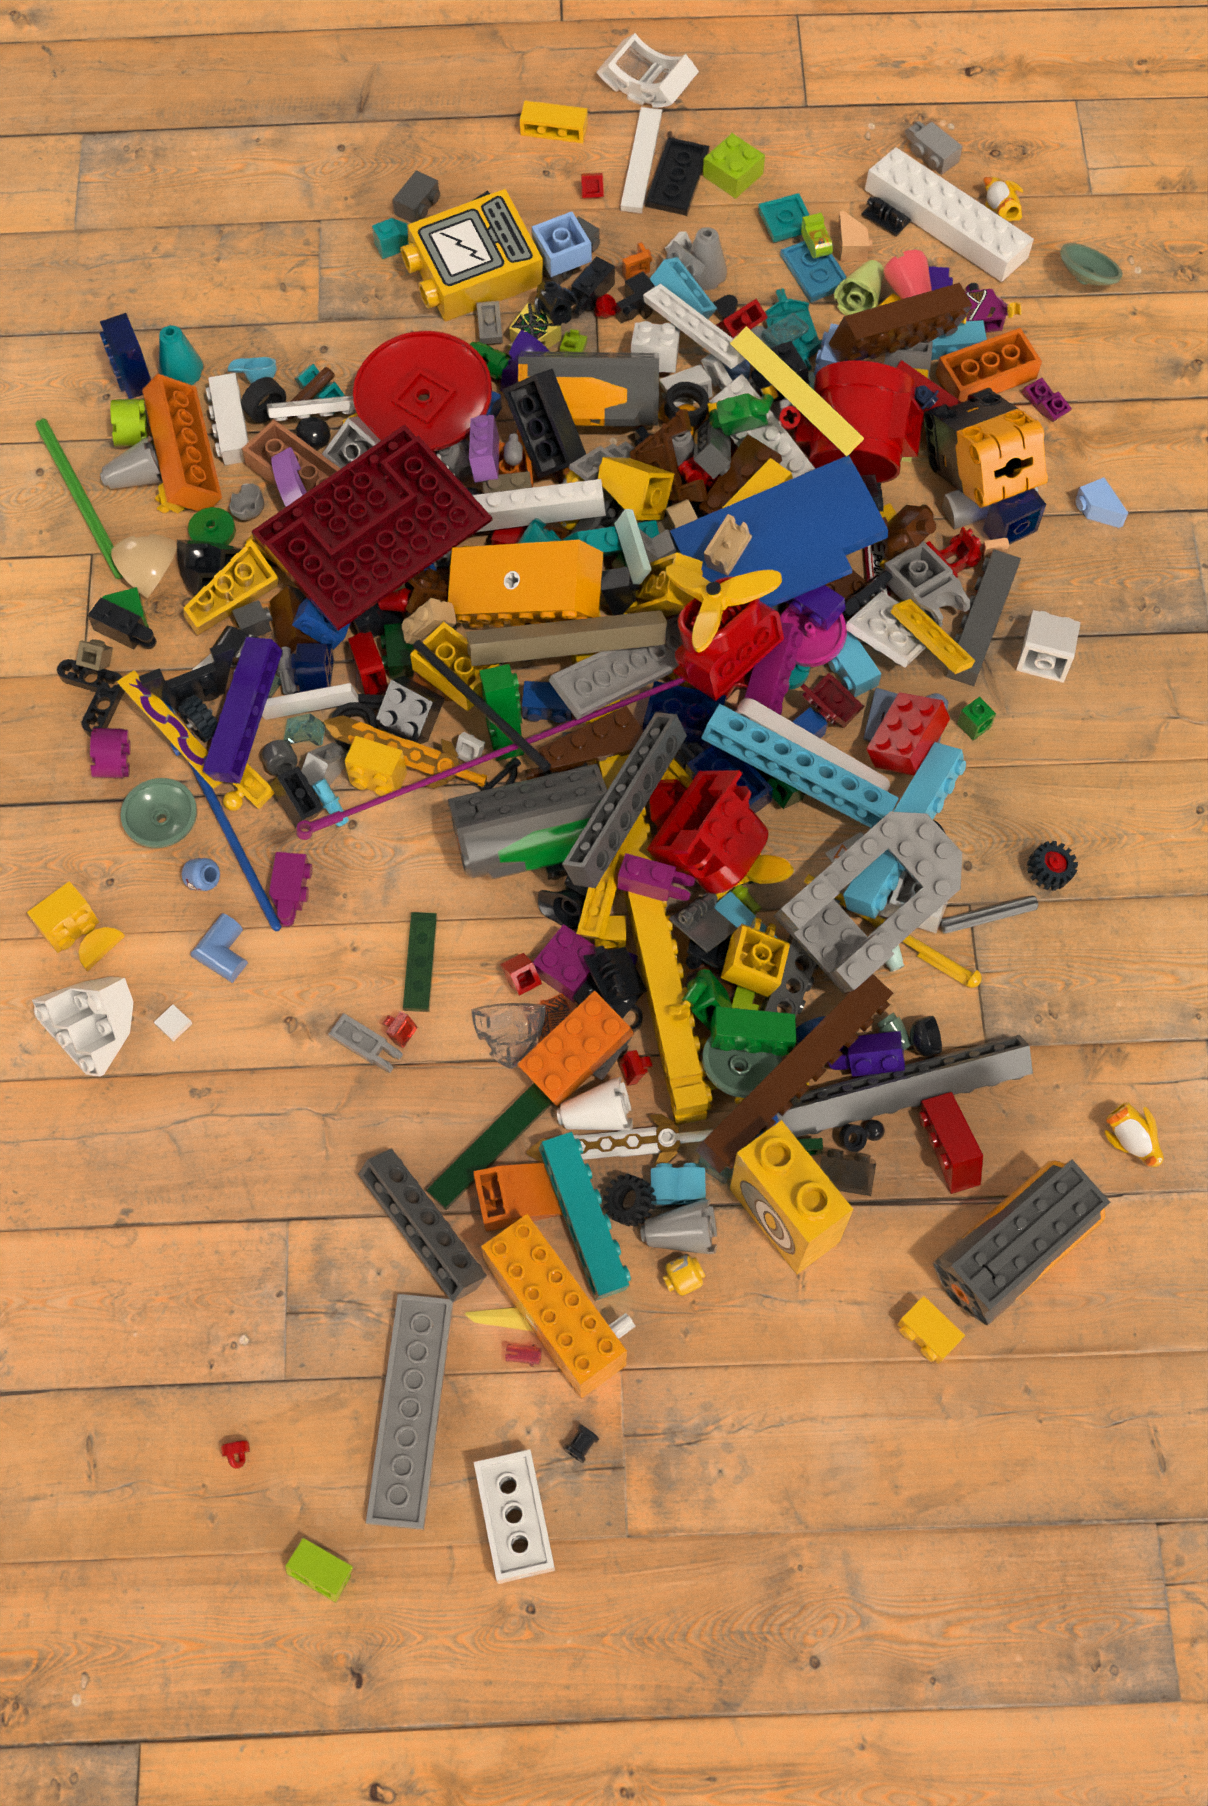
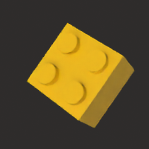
(375, 766)
(63, 917)

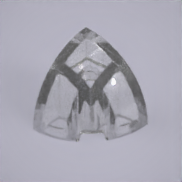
(509, 1029)

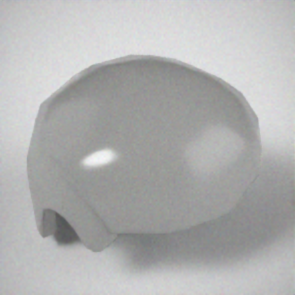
(247, 503)

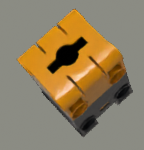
(986, 447)

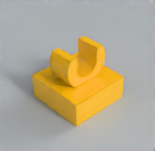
(165, 506)

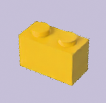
(930, 1330)

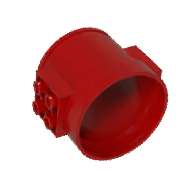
(878, 406)

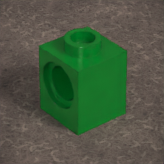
(976, 718)

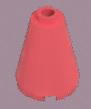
(908, 274)

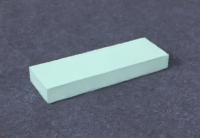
(633, 546)

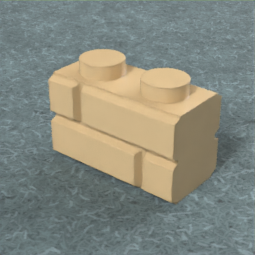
(427, 619)

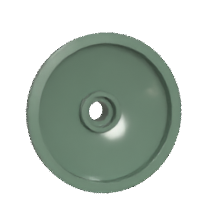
(1090, 265)
(158, 800)
(720, 1069)

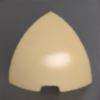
(144, 560)

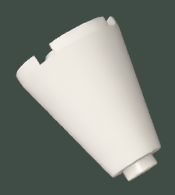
(598, 1108)

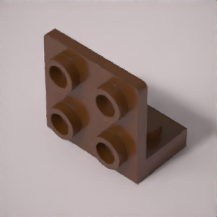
(427, 586)

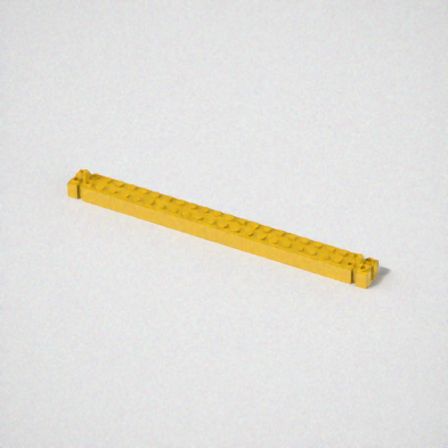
(661, 974)

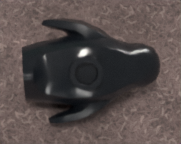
(554, 302)

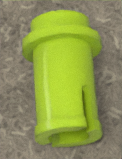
(743, 895)

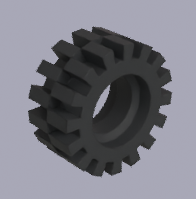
(641, 1205)

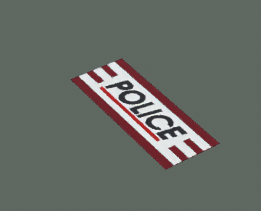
(873, 556)

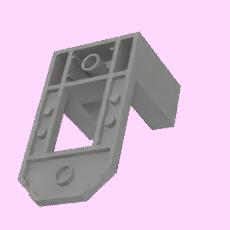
(833, 936)

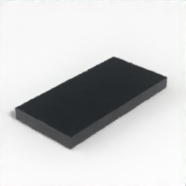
(677, 176)

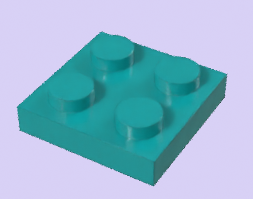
(783, 216)

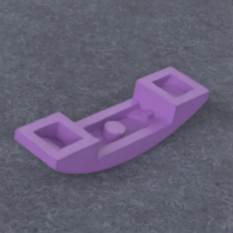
(286, 476)

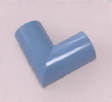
(214, 948)

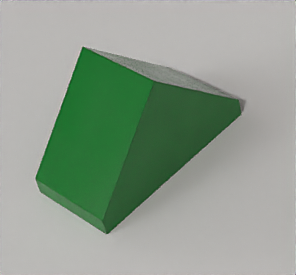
(129, 600)

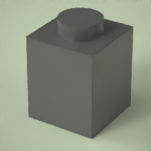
(253, 619)

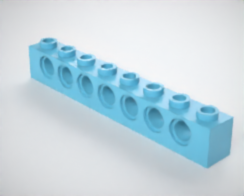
(798, 767)

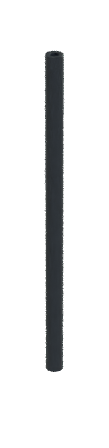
(477, 701)

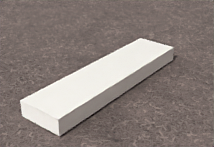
(309, 701)

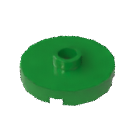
(223, 523)

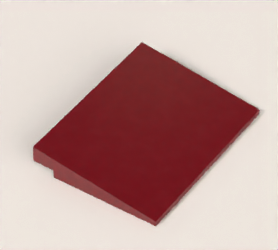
(358, 558)

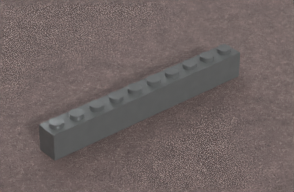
(892, 1091)

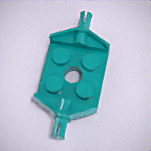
(807, 344)

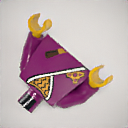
(989, 308)

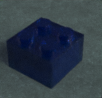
(1015, 516)

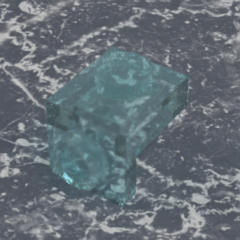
(303, 729)

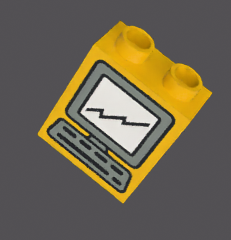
(472, 255)

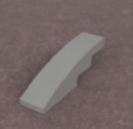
(588, 465)

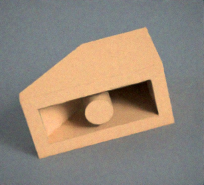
(853, 239)

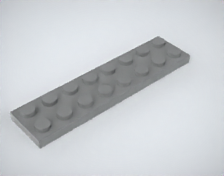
(616, 673)
(410, 1412)

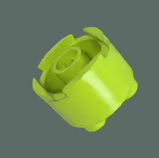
(128, 421)

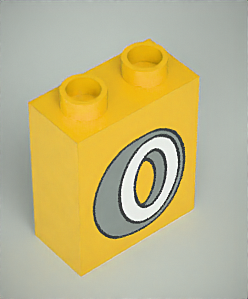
(789, 1197)

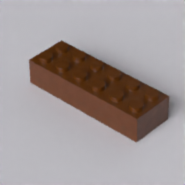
(900, 324)

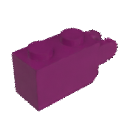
(652, 879)
(289, 885)

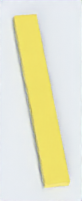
(797, 391)

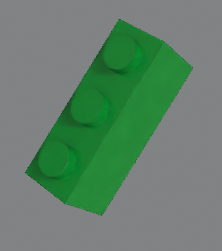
(753, 1031)

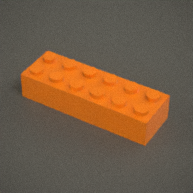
(181, 443)

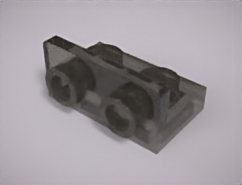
(848, 1172)

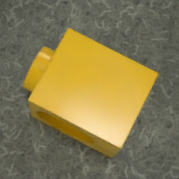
(615, 933)

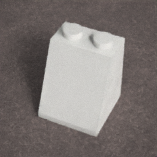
(1049, 646)

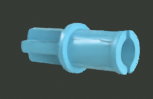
(328, 799)

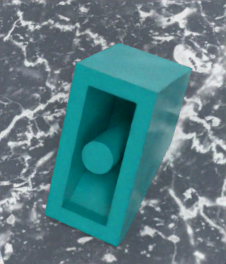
(390, 237)

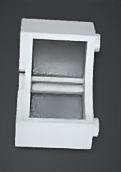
(646, 73)

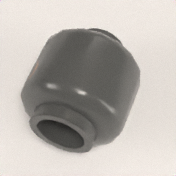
(279, 757)

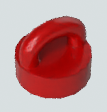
(605, 306)
(235, 1448)

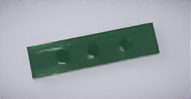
(420, 962)

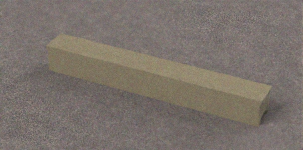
(566, 638)

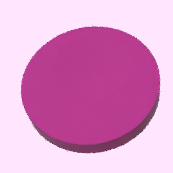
(817, 644)

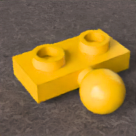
(251, 786)

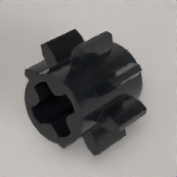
(687, 752)

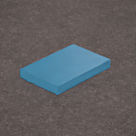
(815, 276)

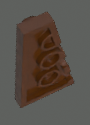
(601, 739)

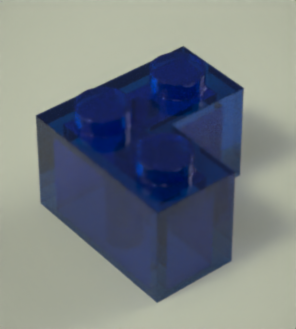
(313, 666)

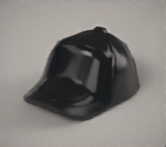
(562, 907)

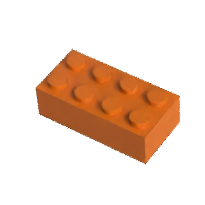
(991, 364)
(576, 1048)

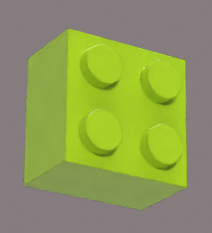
(733, 165)

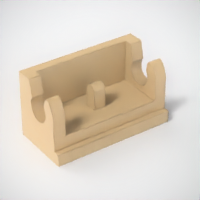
(727, 545)

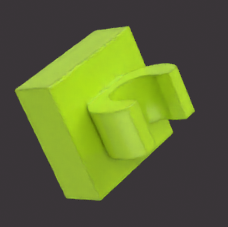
(573, 342)

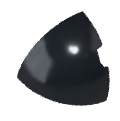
(202, 561)

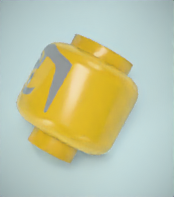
(684, 1275)

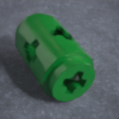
(497, 359)

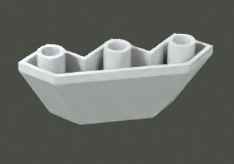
(88, 1020)

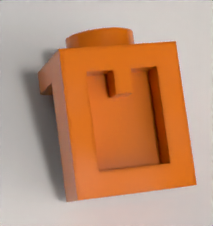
(637, 263)

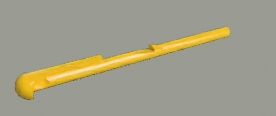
(926, 953)

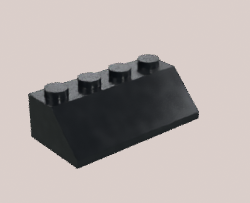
(544, 423)

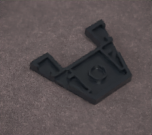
(204, 682)

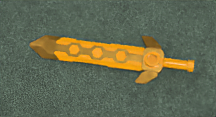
(415, 754)

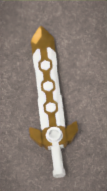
(634, 1142)

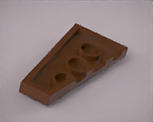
(744, 464)

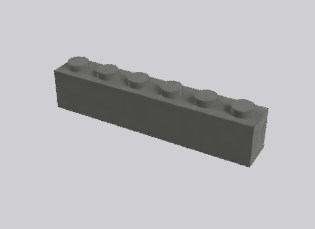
(985, 611)

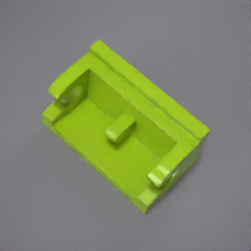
(319, 1570)

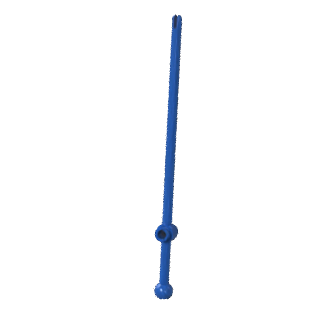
(235, 845)

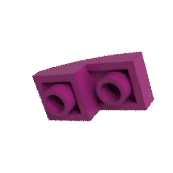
(1045, 401)

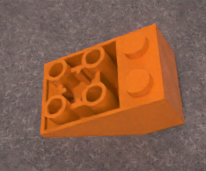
(514, 1191)

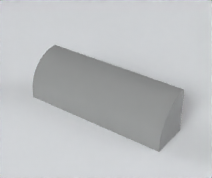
(962, 510)

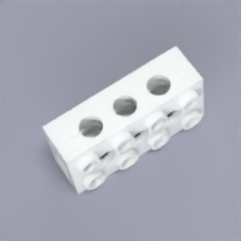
(496, 1506)

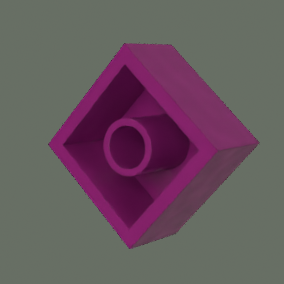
(563, 963)

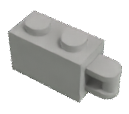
(934, 146)

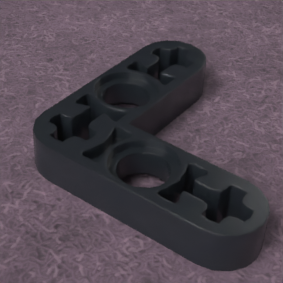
(102, 690)

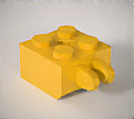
(756, 958)

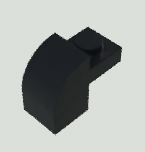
(634, 302)

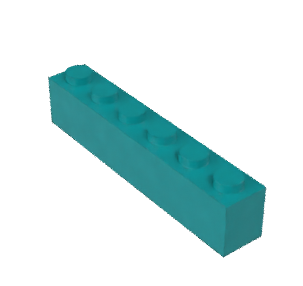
(584, 1216)

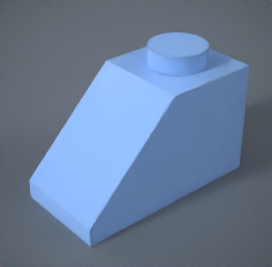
(1101, 503)

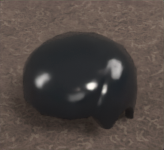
(313, 432)
(926, 1036)

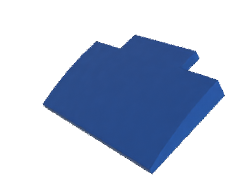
(796, 529)

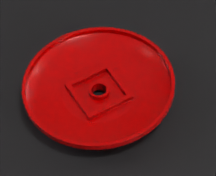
(418, 365)

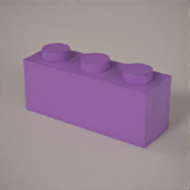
(484, 448)

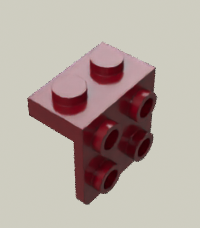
(834, 700)

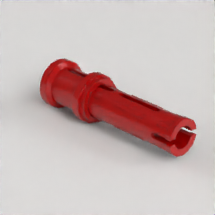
(793, 414)

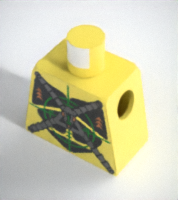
(537, 326)

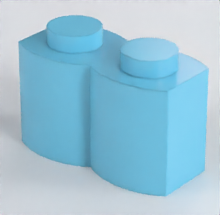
(678, 1185)

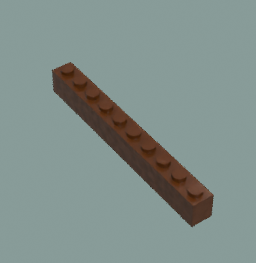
(794, 1073)

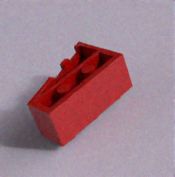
(952, 1142)

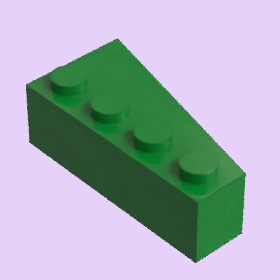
(502, 695)

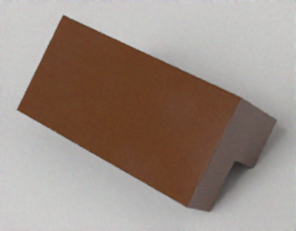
(284, 609)

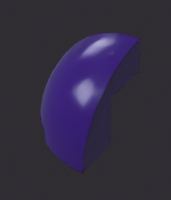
(523, 342)

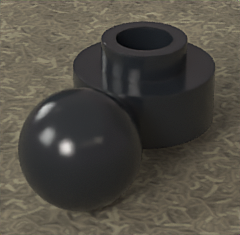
(872, 1130)

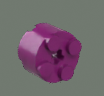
(110, 752)

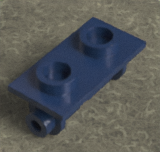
(925, 397)

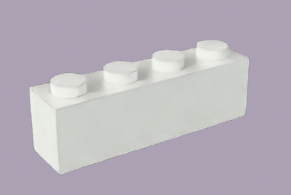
(229, 417)

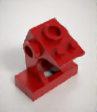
(964, 547)

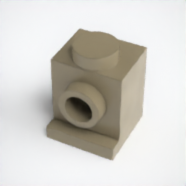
(94, 654)

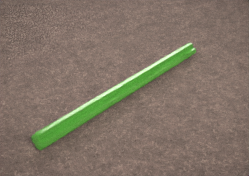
(77, 492)

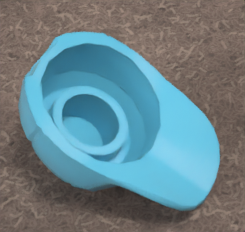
(254, 367)

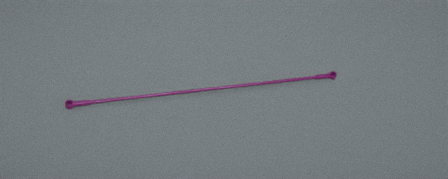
(338, 816)

